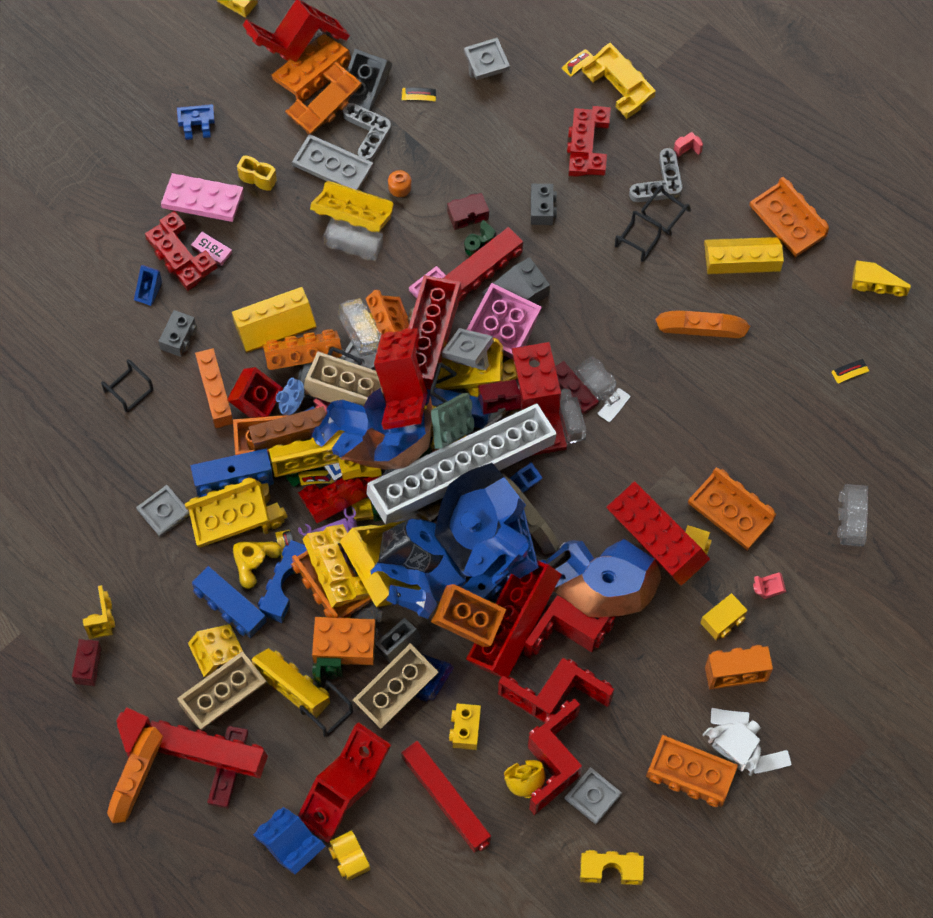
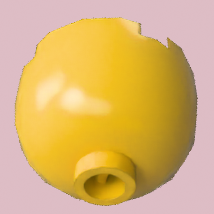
(525, 778)

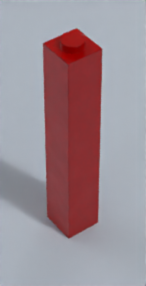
(446, 797)

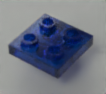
(433, 687)

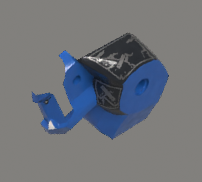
(417, 557)

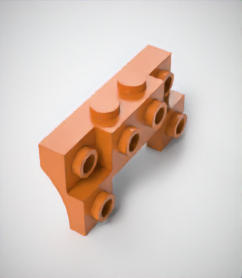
(328, 102)

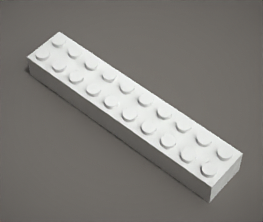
(430, 476)

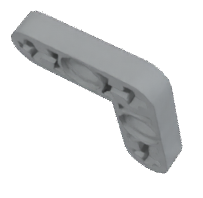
(374, 130)
(666, 180)

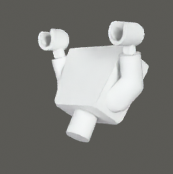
(737, 743)

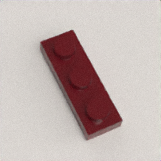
(569, 380)

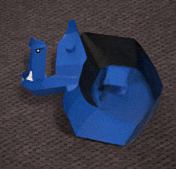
(476, 521)

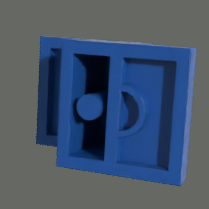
(289, 840)

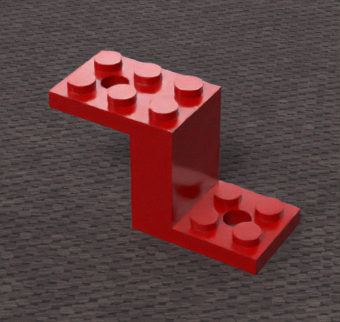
(295, 31)
(400, 378)
(541, 387)
(571, 623)
(556, 690)
(554, 756)
(343, 782)

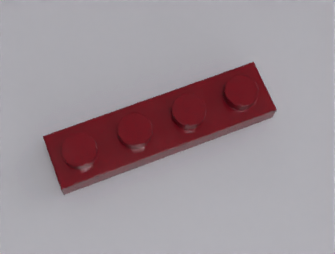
(224, 779)

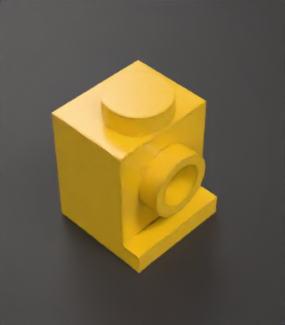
(276, 517)

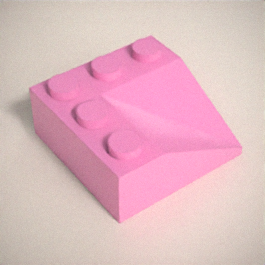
(505, 318)

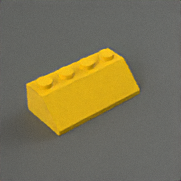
(743, 255)
(274, 319)
(302, 456)
(290, 682)

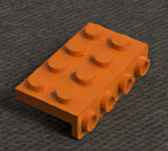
(306, 74)
(790, 217)
(387, 312)
(300, 350)
(732, 508)
(303, 565)
(691, 771)

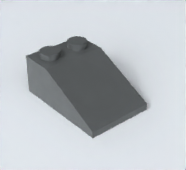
(372, 74)
(524, 281)

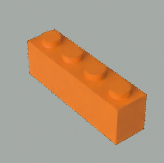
(214, 388)

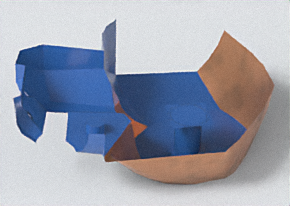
(365, 438)

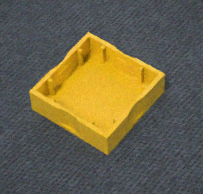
(363, 549)

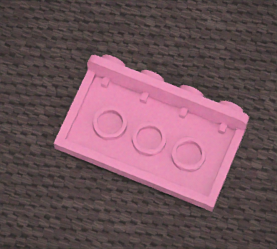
(202, 197)

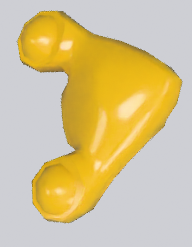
(250, 555)

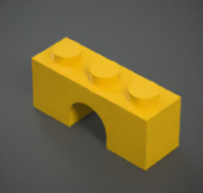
(628, 865)

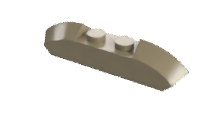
(540, 532)

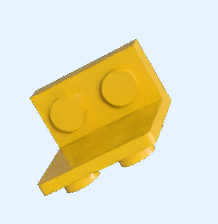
(100, 625)
(214, 648)

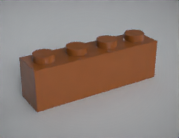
(286, 429)

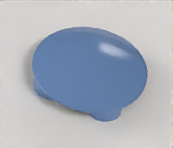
(290, 397)

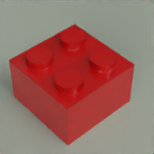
(254, 393)

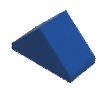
(147, 285)

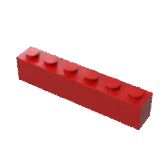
(486, 261)
(211, 750)

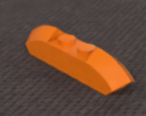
(702, 324)
(134, 775)

